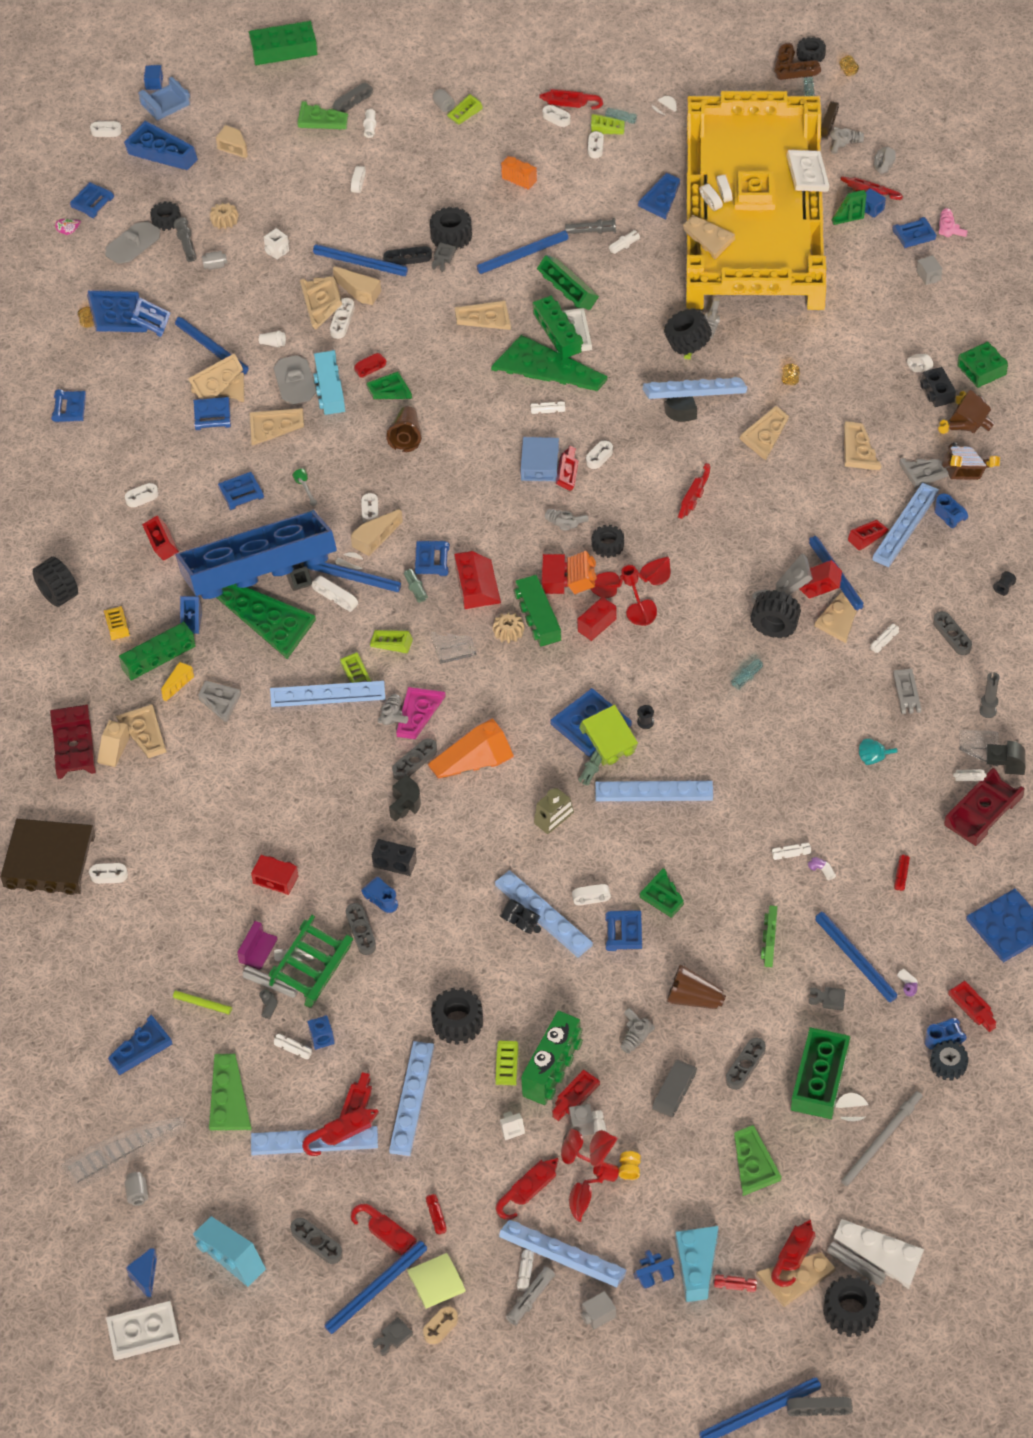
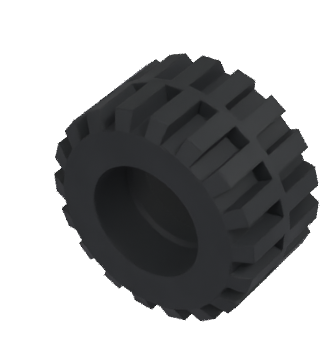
(451, 227)
(687, 331)
(55, 581)
(775, 614)
(457, 1029)
(851, 1321)

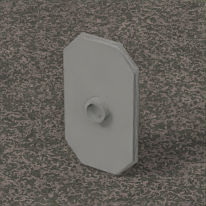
(132, 242)
(294, 379)

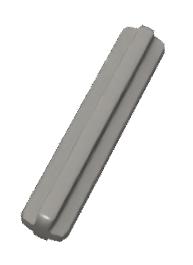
(264, 979)
(856, 1263)

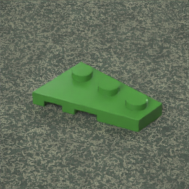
(321, 119)
(769, 936)
(754, 1161)

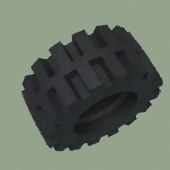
(811, 44)
(165, 209)
(608, 533)

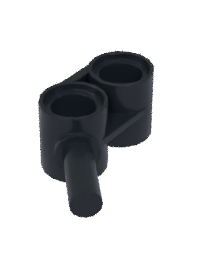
(521, 916)

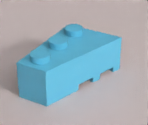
(329, 383)
(230, 1250)
(696, 1259)

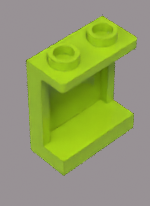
(609, 735)

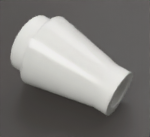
(273, 339)

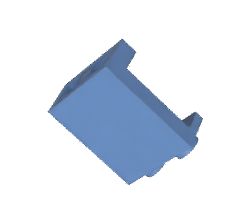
(165, 100)
(539, 459)

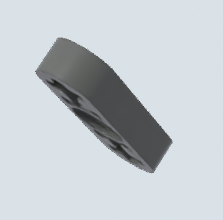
(360, 92)
(951, 625)
(418, 752)
(362, 921)
(745, 1055)
(315, 1232)
(815, 1405)

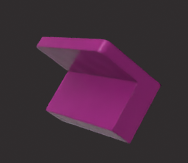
(256, 947)

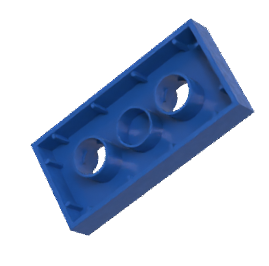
(256, 553)

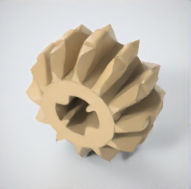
(223, 216)
(508, 627)

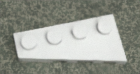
(890, 1255)

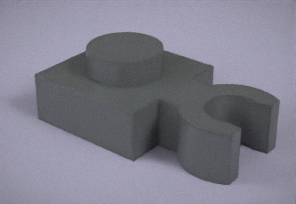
(443, 255)
(832, 998)
(394, 1334)

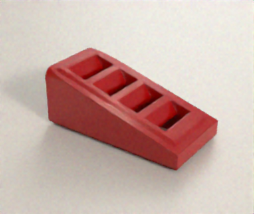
(860, 541)

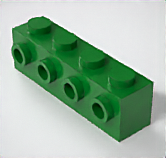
(567, 282)
(557, 327)
(537, 610)
(157, 651)

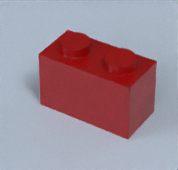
(160, 538)
(553, 574)
(825, 579)
(597, 618)
(274, 874)

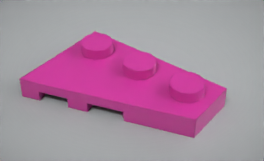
(419, 708)

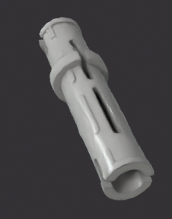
(524, 1303)

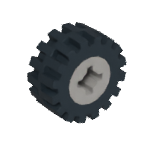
(943, 1065)

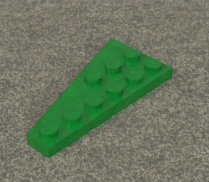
(545, 364)
(270, 618)

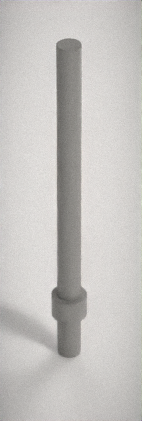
(905, 1110)

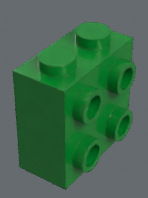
(982, 364)

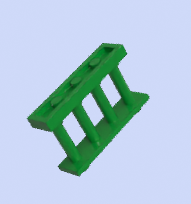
(321, 978)

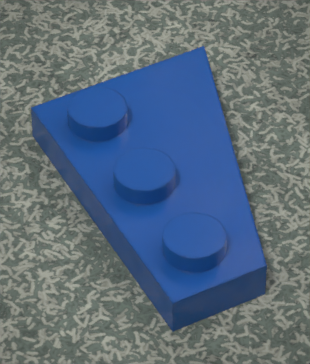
(661, 196)
(143, 1045)

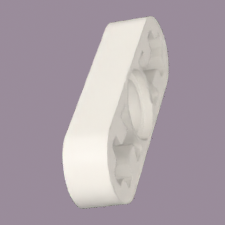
(340, 312)
(334, 592)

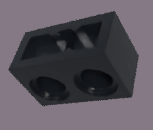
(938, 387)
(394, 857)

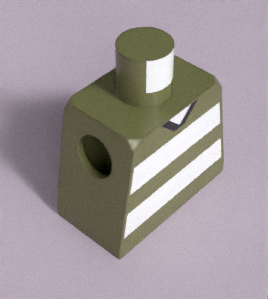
(552, 810)

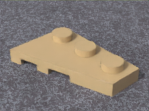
(484, 315)
(837, 618)

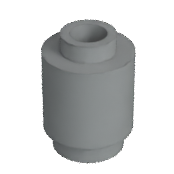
(443, 100)
(214, 260)
(136, 1189)

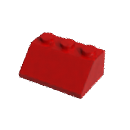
(476, 580)

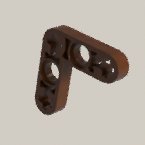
(788, 69)

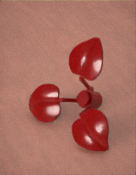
(655, 572)
(599, 1147)

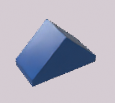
(191, 612)
(143, 1271)

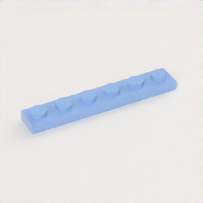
(694, 388)
(905, 525)
(327, 693)
(654, 791)
(550, 918)
(411, 1098)
(292, 1141)
(563, 1253)

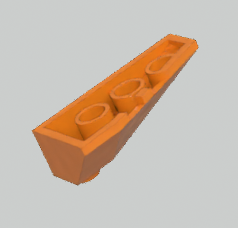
(477, 749)

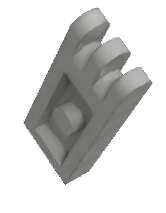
(906, 690)

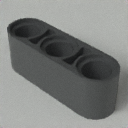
(674, 1088)

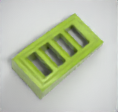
(469, 100)
(602, 124)
(402, 644)
(351, 659)
(507, 1049)

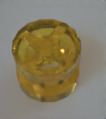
(849, 65)
(85, 317)
(790, 374)

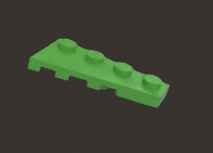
(227, 1098)

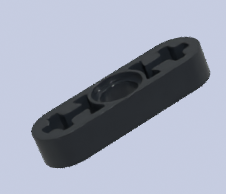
(420, 258)

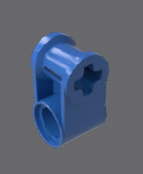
(950, 510)
(381, 895)
(944, 1031)

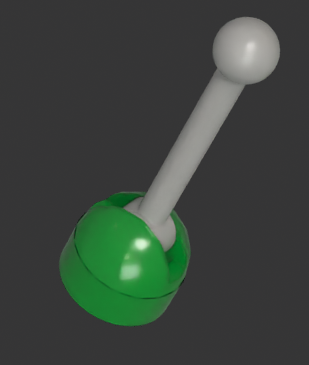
(300, 476)

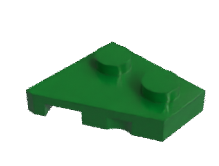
(851, 208)
(389, 387)
(662, 894)

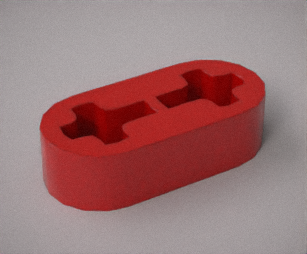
(369, 365)

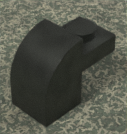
(681, 409)
(299, 577)
(1010, 755)
(407, 796)

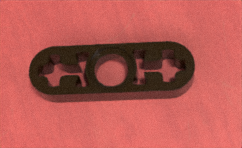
(829, 119)

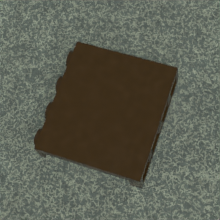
(47, 856)

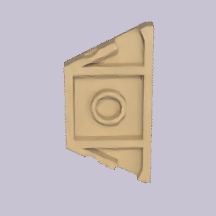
(321, 299)

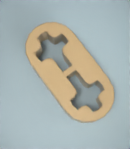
(443, 1328)

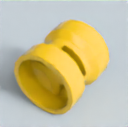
(629, 1165)

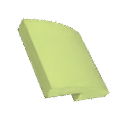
(436, 1280)

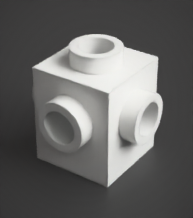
(276, 243)

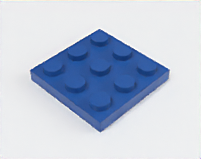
(114, 310)
(570, 718)
(1005, 924)

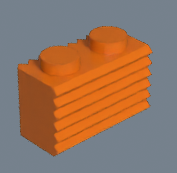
(518, 172)
(581, 572)

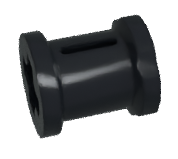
(1006, 581)
(645, 718)

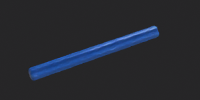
(522, 252)
(360, 260)
(205, 341)
(355, 575)
(845, 585)
(856, 957)
(375, 1287)
(761, 1409)

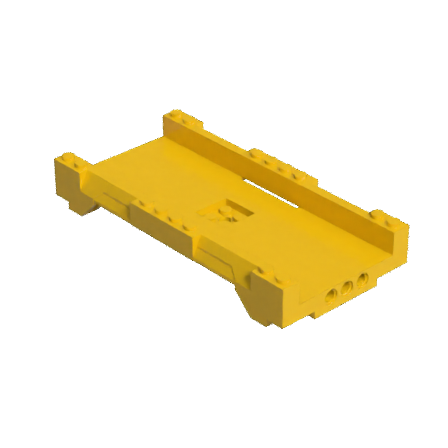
(773, 245)

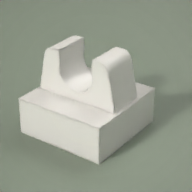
(512, 1125)

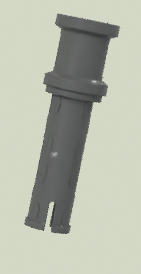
(569, 228)
(184, 235)
(990, 700)

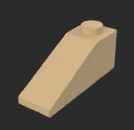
(357, 285)
(375, 532)

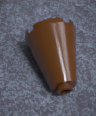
(405, 430)
(694, 990)

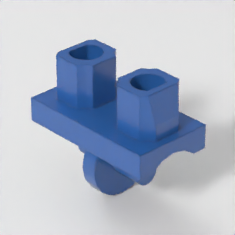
(645, 1274)

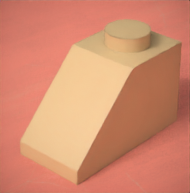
(231, 141)
(113, 743)

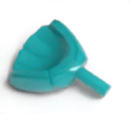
(873, 751)

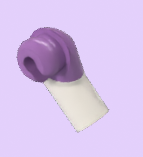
(822, 865)
(911, 983)

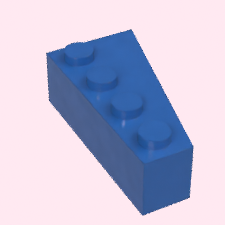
(160, 147)

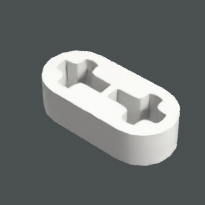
(556, 115)
(106, 129)
(599, 144)
(358, 179)
(724, 188)
(711, 197)
(920, 362)
(601, 455)
(141, 495)
(366, 509)
(108, 873)
(591, 894)

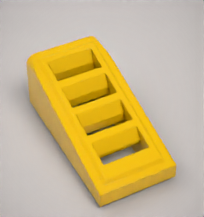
(118, 632)
(179, 678)

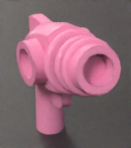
(948, 226)

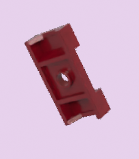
(72, 725)
(973, 820)

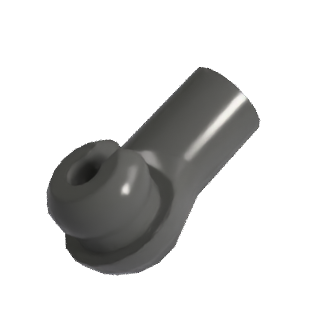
(270, 1003)

